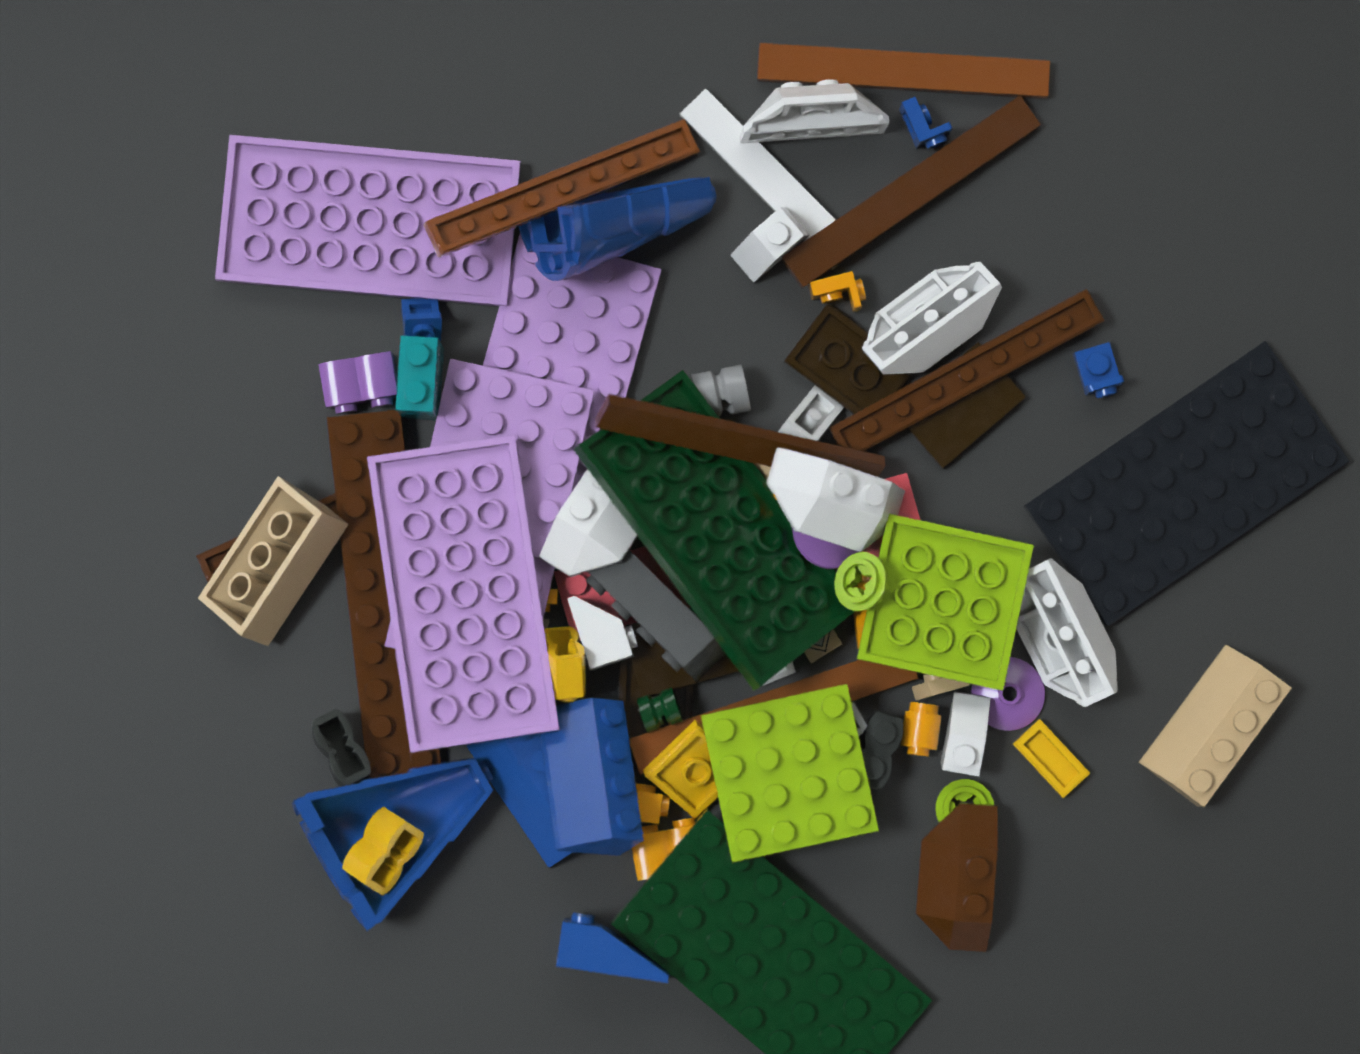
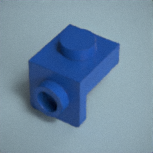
(421, 318)

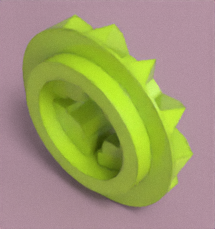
(849, 576)
(961, 790)

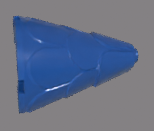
(613, 224)
(430, 797)

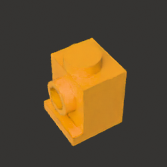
(651, 804)

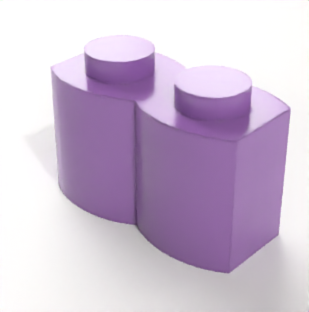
(359, 381)

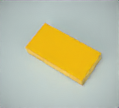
(1051, 758)

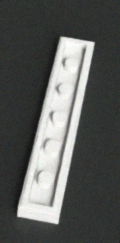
(754, 163)

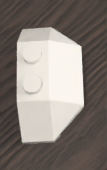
(814, 112)
(931, 319)
(832, 499)
(587, 531)
(1066, 636)

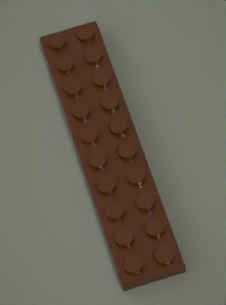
(376, 666)

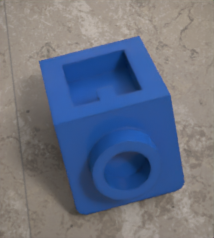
(917, 122)
(1098, 370)

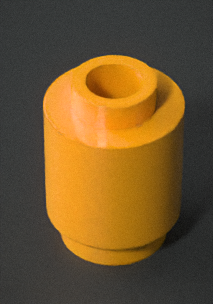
(921, 728)

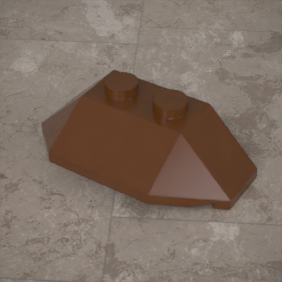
(960, 876)

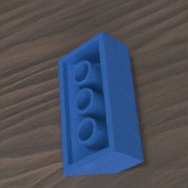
(592, 779)
(522, 784)

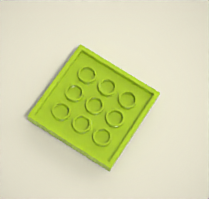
(947, 602)
(789, 773)

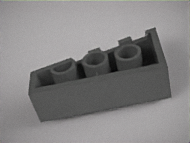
(659, 614)

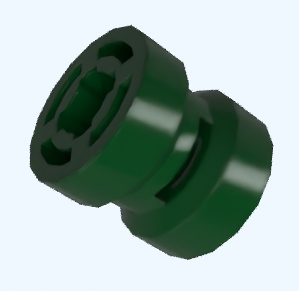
(660, 710)

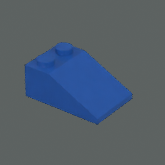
(598, 949)

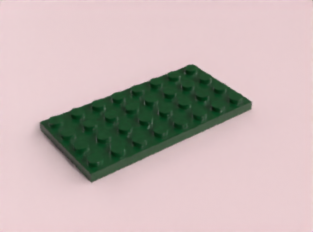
(718, 540)
(766, 952)

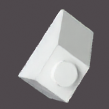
(769, 243)
(812, 416)
(602, 634)
(966, 733)

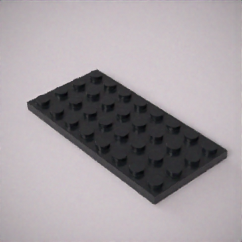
(1186, 483)

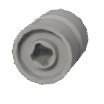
(725, 390)

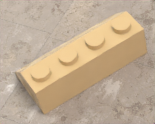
(272, 562)
(1214, 725)

